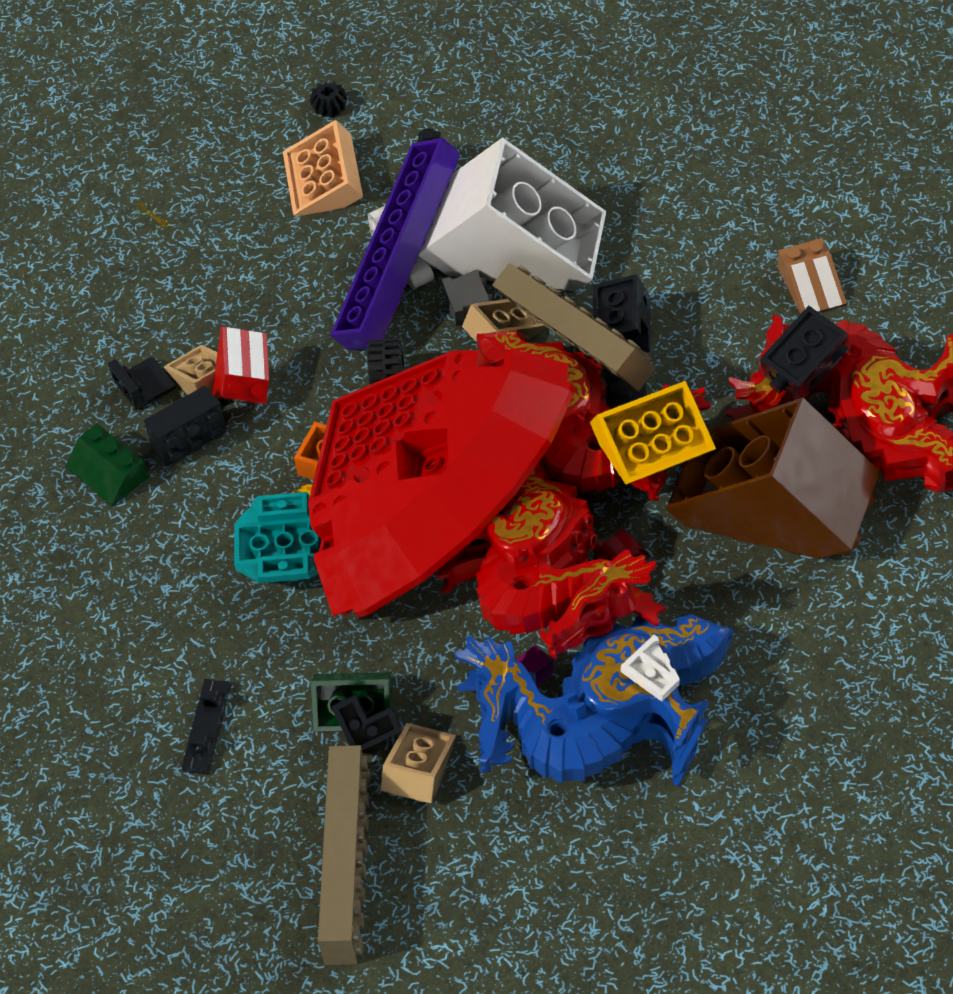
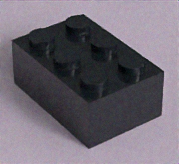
(185, 426)

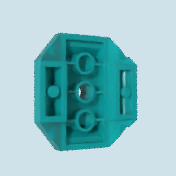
(265, 531)

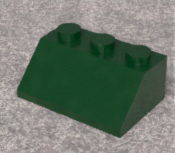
(106, 465)
(327, 689)

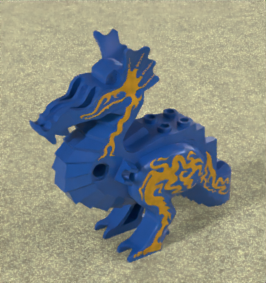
(599, 705)

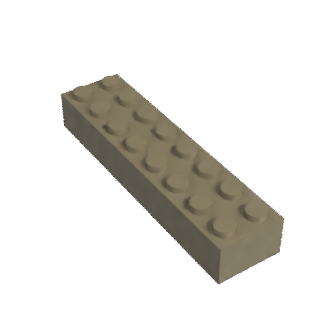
(575, 325)
(343, 856)

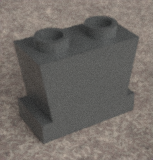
(463, 292)

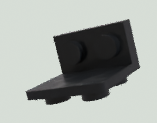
(141, 382)

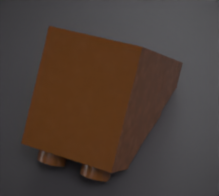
(779, 483)

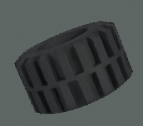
(384, 359)

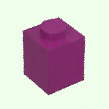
(537, 661)

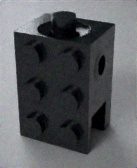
(626, 308)
(804, 354)

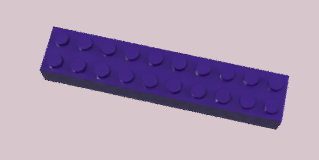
(395, 244)

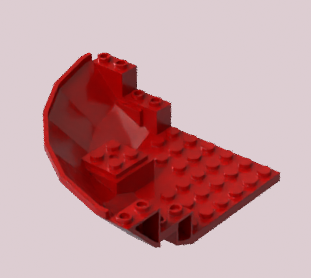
(425, 467)

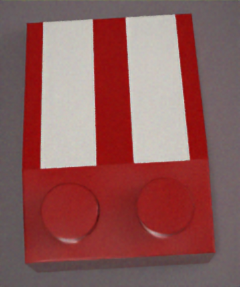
(241, 366)

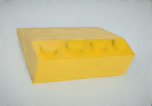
(653, 433)

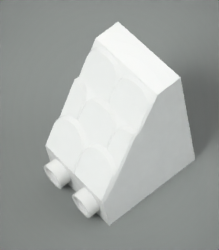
(515, 213)

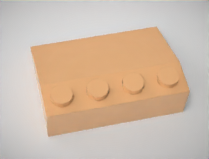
(322, 171)

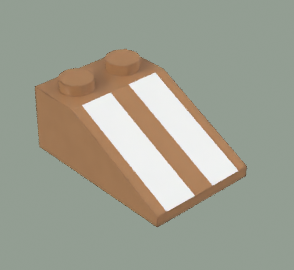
(811, 276)

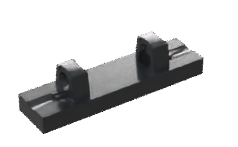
(206, 727)

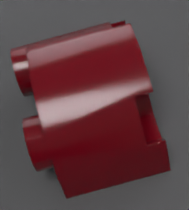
(617, 544)

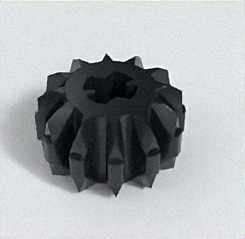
(328, 99)

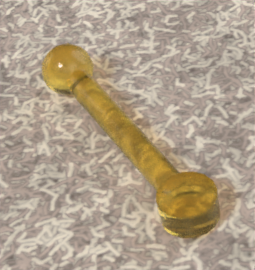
(141, 206)

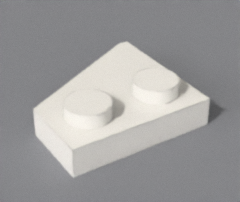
(651, 669)

